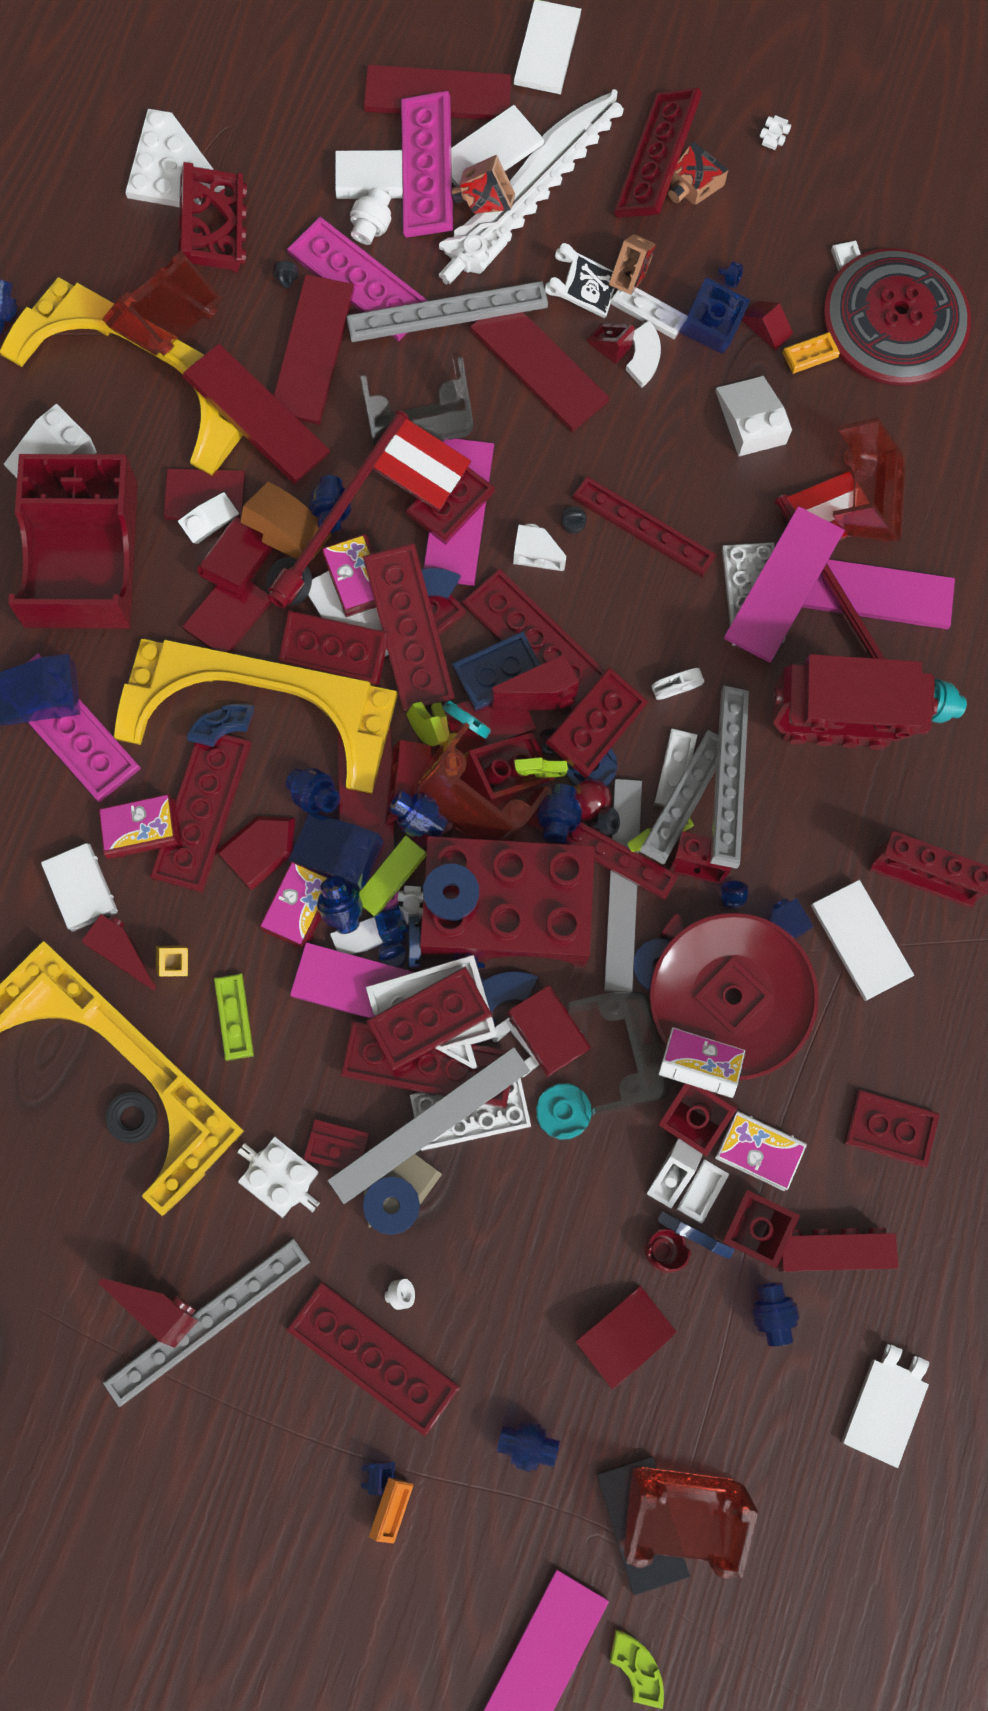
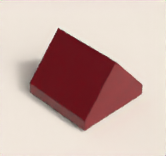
(672, 929)

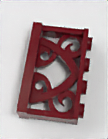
(189, 240)
(931, 869)

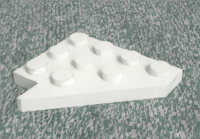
(160, 160)
(396, 990)

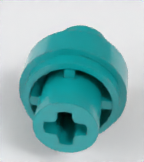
(949, 701)

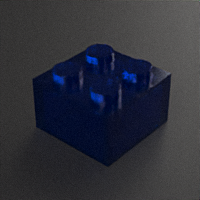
(714, 315)

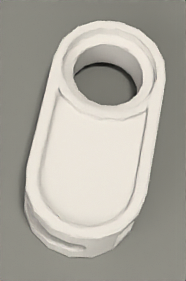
(677, 683)

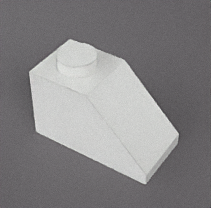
(208, 518)
(537, 549)
(675, 1173)

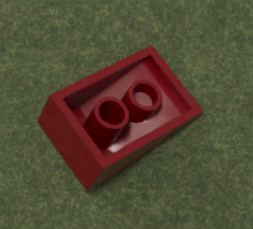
(538, 689)
(493, 771)
(161, 1315)

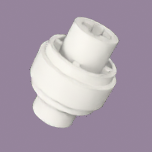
(370, 216)

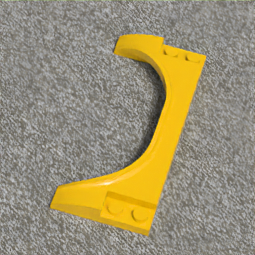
(77, 307)
(353, 705)
(198, 1127)

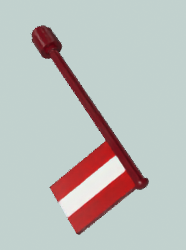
(406, 458)
(822, 501)

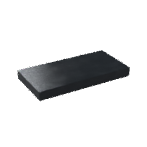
(616, 1490)

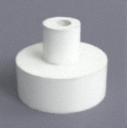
(400, 1294)

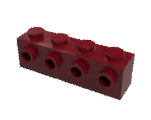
(841, 1251)

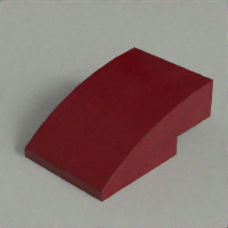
(625, 1337)

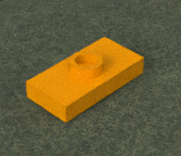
(811, 352)

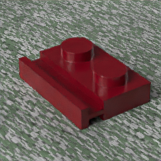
(335, 1145)

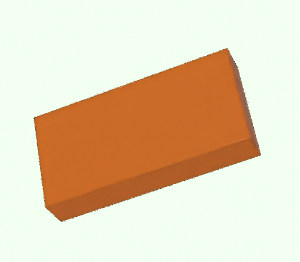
(391, 1510)

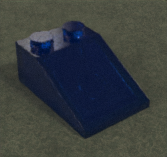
(39, 690)
(337, 849)

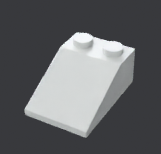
(754, 415)
(52, 434)

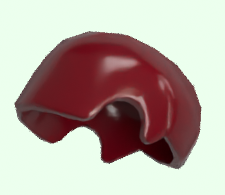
(593, 797)
(667, 1251)

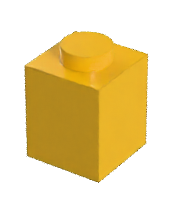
(172, 960)

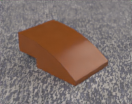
(282, 520)

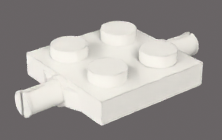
(278, 1177)

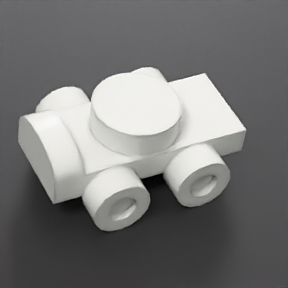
(774, 135)
(411, 900)

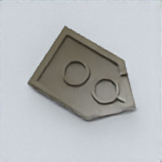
(415, 1172)

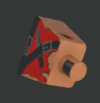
(696, 176)
(485, 187)
(633, 258)

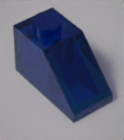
(790, 917)

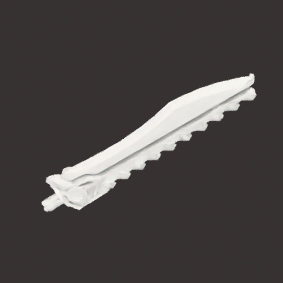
(483, 239)

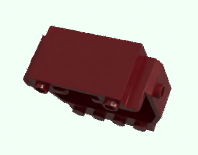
(853, 701)

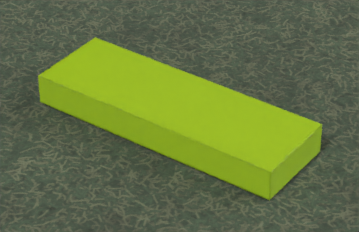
(391, 875)
(234, 1017)

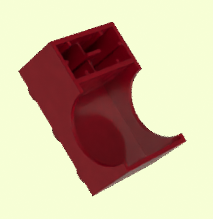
(75, 540)
(529, 901)

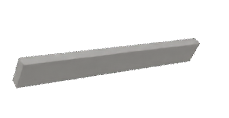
(447, 311)
(730, 778)
(622, 894)
(429, 1125)
(212, 1319)

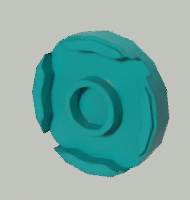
(463, 716)
(563, 1111)

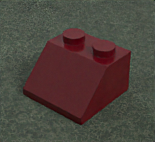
(698, 1117)
(761, 1229)

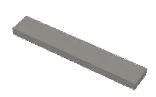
(682, 800)

